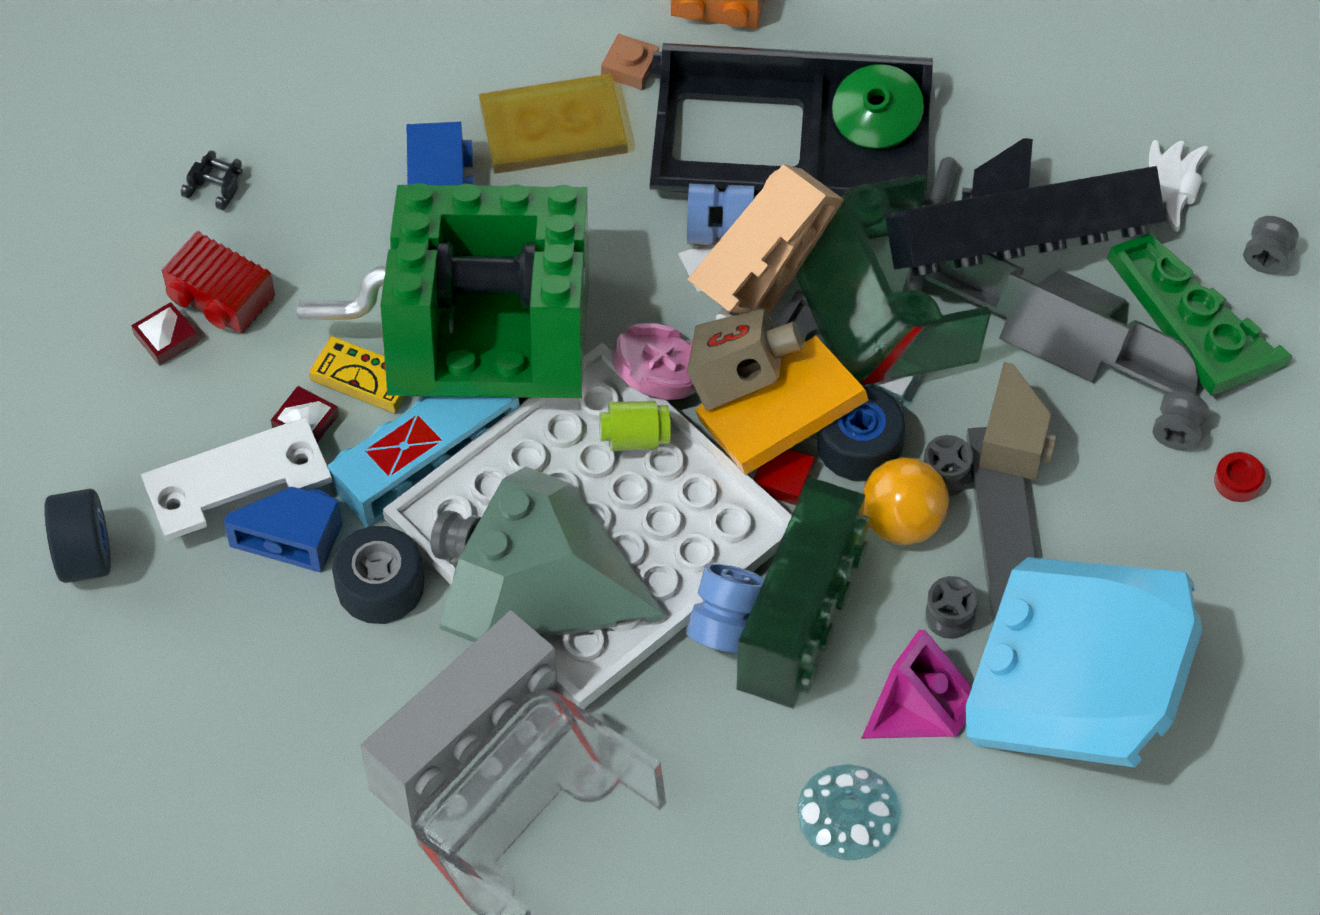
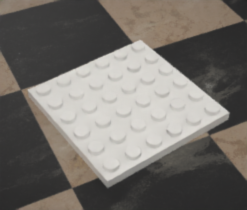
(659, 506)

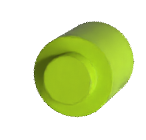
(635, 425)

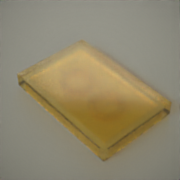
(553, 123)

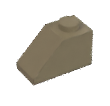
(1017, 428)

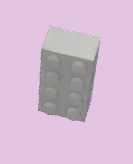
(455, 713)

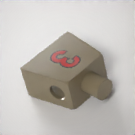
(739, 355)

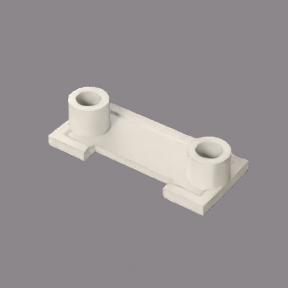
(234, 473)

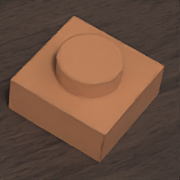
(629, 61)

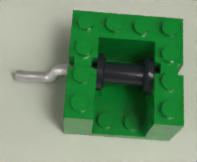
(510, 272)

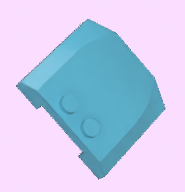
(1084, 661)

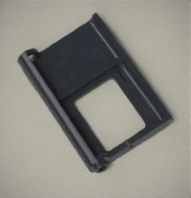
(781, 78)

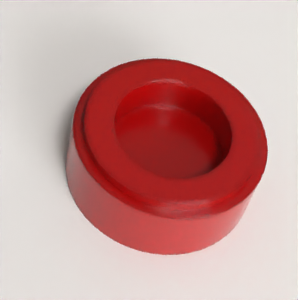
(1239, 477)

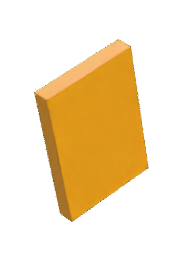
(768, 421)

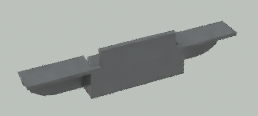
(1071, 323)

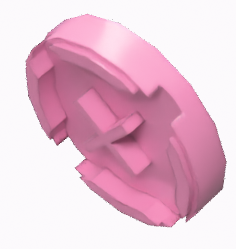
(654, 361)

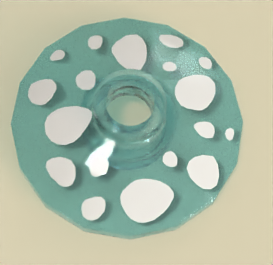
(843, 831)

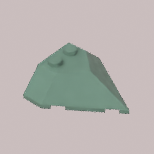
(545, 562)

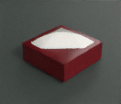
(165, 333)
(302, 404)

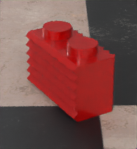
(218, 283)

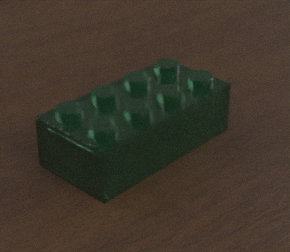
(802, 593)

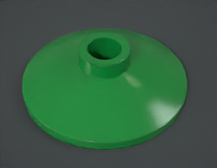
(882, 124)

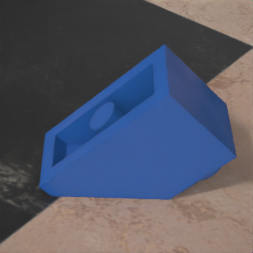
(288, 527)

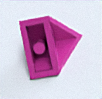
(921, 695)

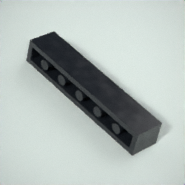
(1025, 218)

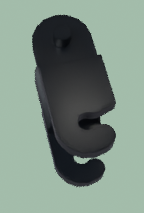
(201, 171)

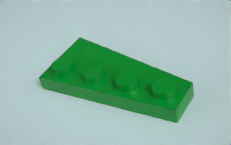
(1221, 343)

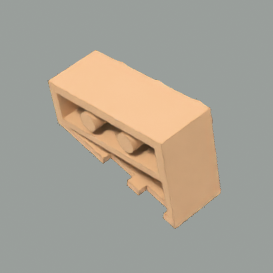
(767, 242)

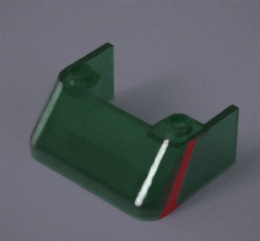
(859, 316)

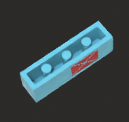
(410, 449)

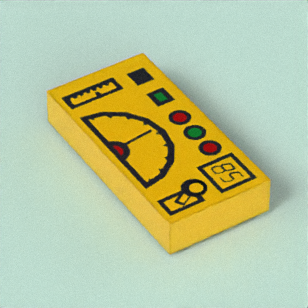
(354, 373)

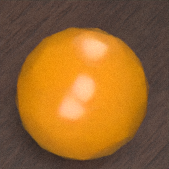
(905, 501)

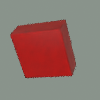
(785, 475)

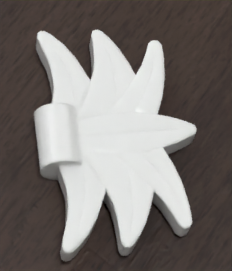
(1177, 178)

